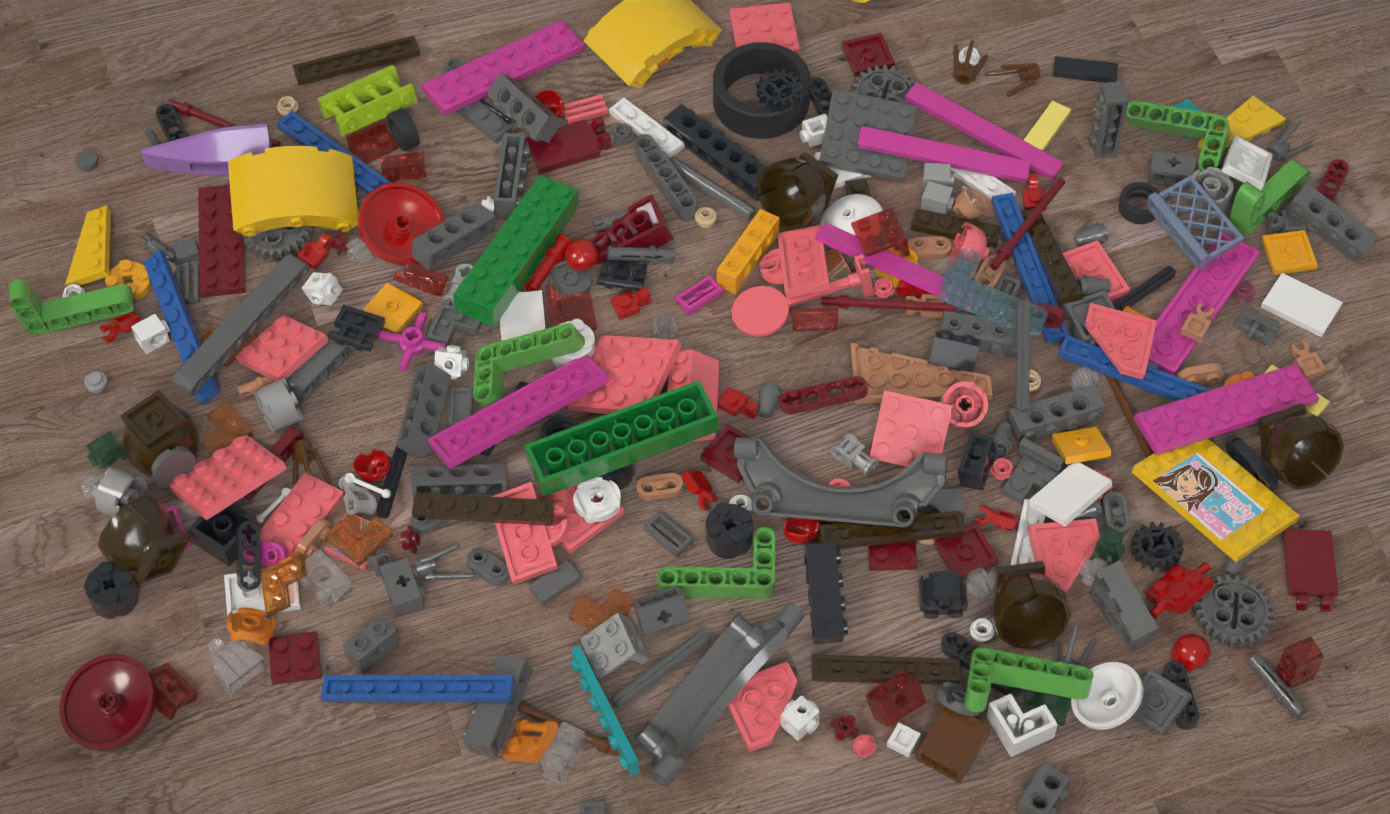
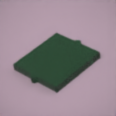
(1056, 704)

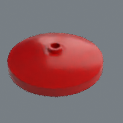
(394, 218)

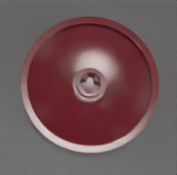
(108, 702)

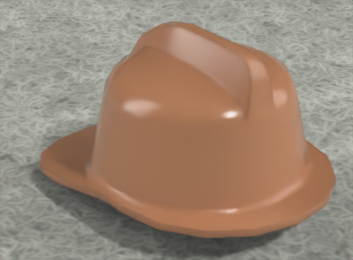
(973, 204)

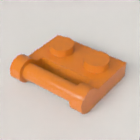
(529, 748)

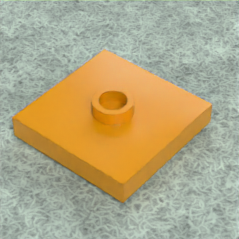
(1289, 252)
(395, 306)
(1081, 445)

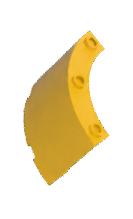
(645, 32)
(292, 189)

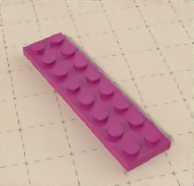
(517, 60)
(1208, 286)
(1224, 409)
(517, 411)

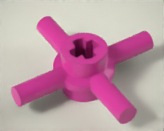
(412, 341)

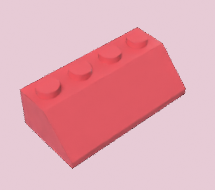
(695, 366)

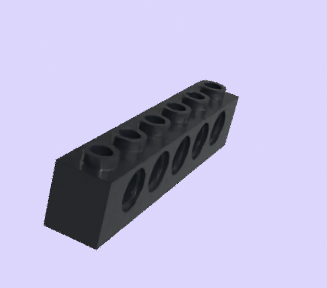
(716, 150)

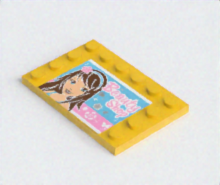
(1217, 497)

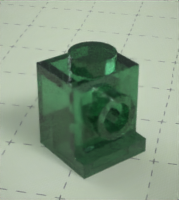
(105, 451)
(1109, 546)

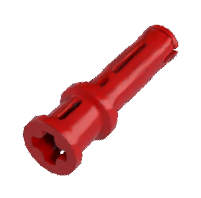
(553, 256)

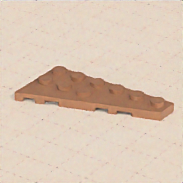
(907, 375)

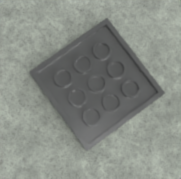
(846, 116)

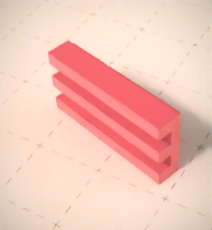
(583, 107)

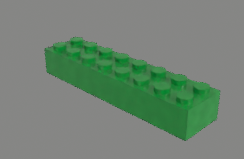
(516, 250)
(621, 438)

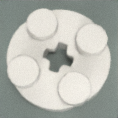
(593, 511)

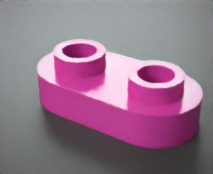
(266, 550)

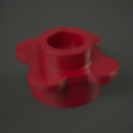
(340, 241)
(410, 540)
(844, 721)

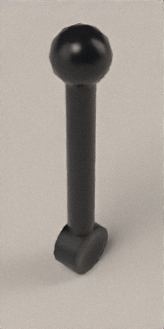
(506, 118)

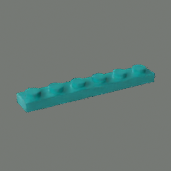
(607, 718)

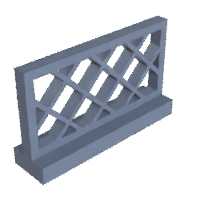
(1177, 228)

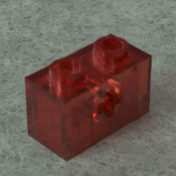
(1299, 662)
(895, 698)

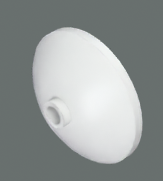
(856, 205)
(1111, 684)

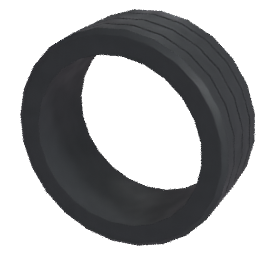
(751, 120)

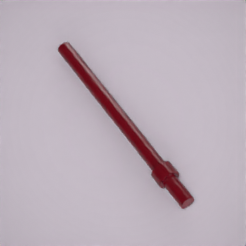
(189, 110)
(1007, 250)
(845, 302)

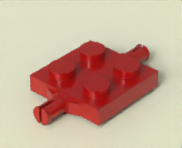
(1179, 589)

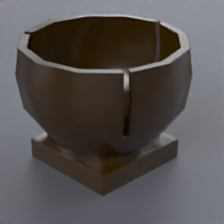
(800, 190)
(155, 427)
(1296, 438)
(143, 547)
(1028, 606)

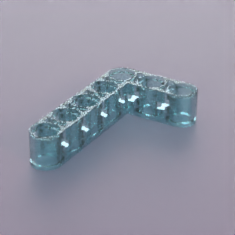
(983, 300)

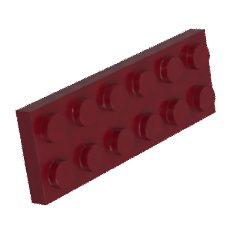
(219, 245)

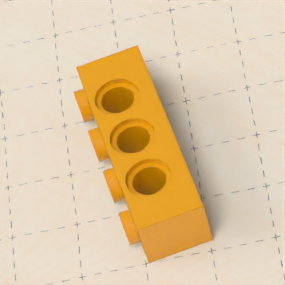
(747, 251)

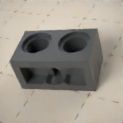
(1039, 793)

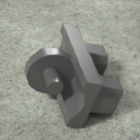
(1257, 326)

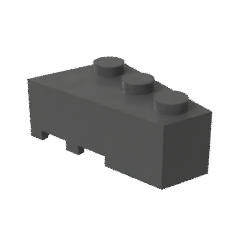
(1123, 606)

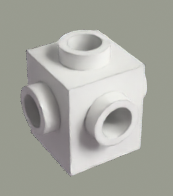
(322, 288)
(452, 360)
(800, 717)

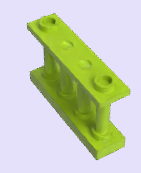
(361, 91)

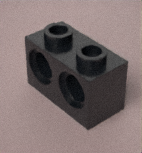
(977, 461)

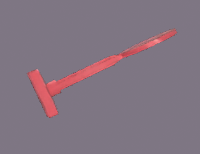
(765, 309)

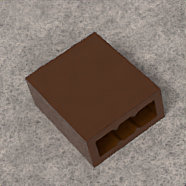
(953, 743)

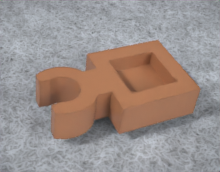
(925, 298)
(1197, 324)
(1309, 363)

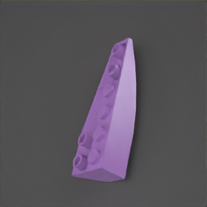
(208, 151)

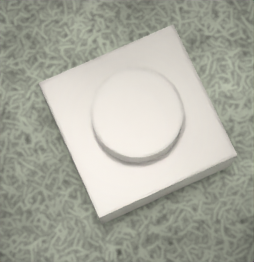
(903, 740)

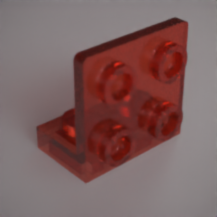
(880, 233)
(570, 307)

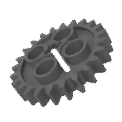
(866, 84)
(278, 241)
(1257, 614)

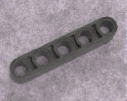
(666, 177)
(319, 368)

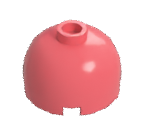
(971, 238)

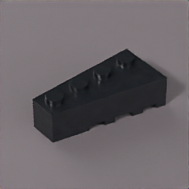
(824, 593)

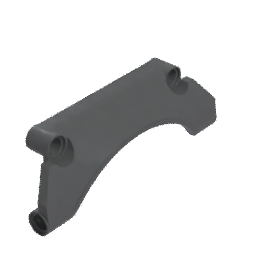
(802, 497)
(710, 688)

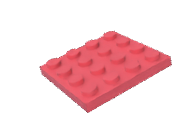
(634, 369)
(226, 476)

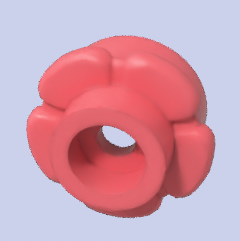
(883, 283)
(1002, 464)
(864, 745)

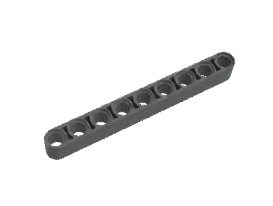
(240, 325)

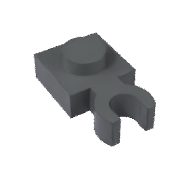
(1284, 221)

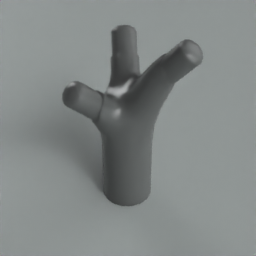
(152, 137)

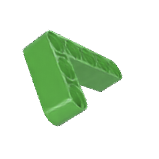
(1185, 127)
(1253, 205)
(67, 311)
(518, 352)
(728, 576)
(1025, 673)

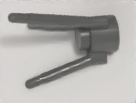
(1280, 147)
(427, 564)
(1068, 659)

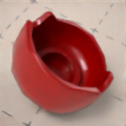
(552, 101)
(581, 255)
(372, 466)
(801, 530)
(1191, 651)

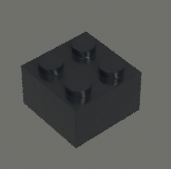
(218, 533)

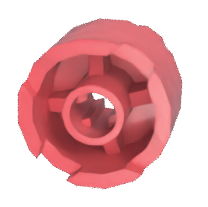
(973, 397)

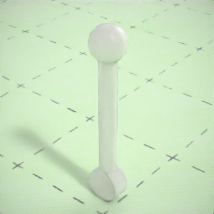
(349, 478)
(260, 518)

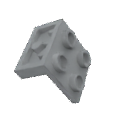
(614, 645)

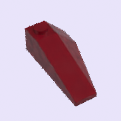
(639, 228)

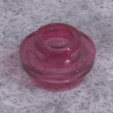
(1244, 287)

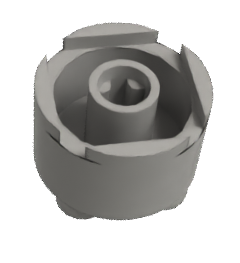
(1216, 185)
(278, 405)
(117, 490)

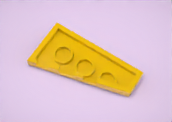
(1249, 121)
(93, 249)

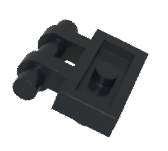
(622, 275)
(359, 322)

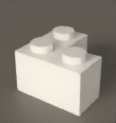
(1019, 730)

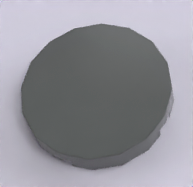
(568, 280)
(170, 464)
(953, 696)

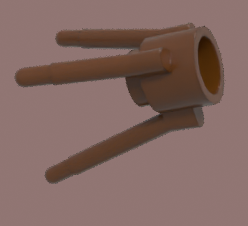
(1027, 72)
(965, 73)
(305, 454)

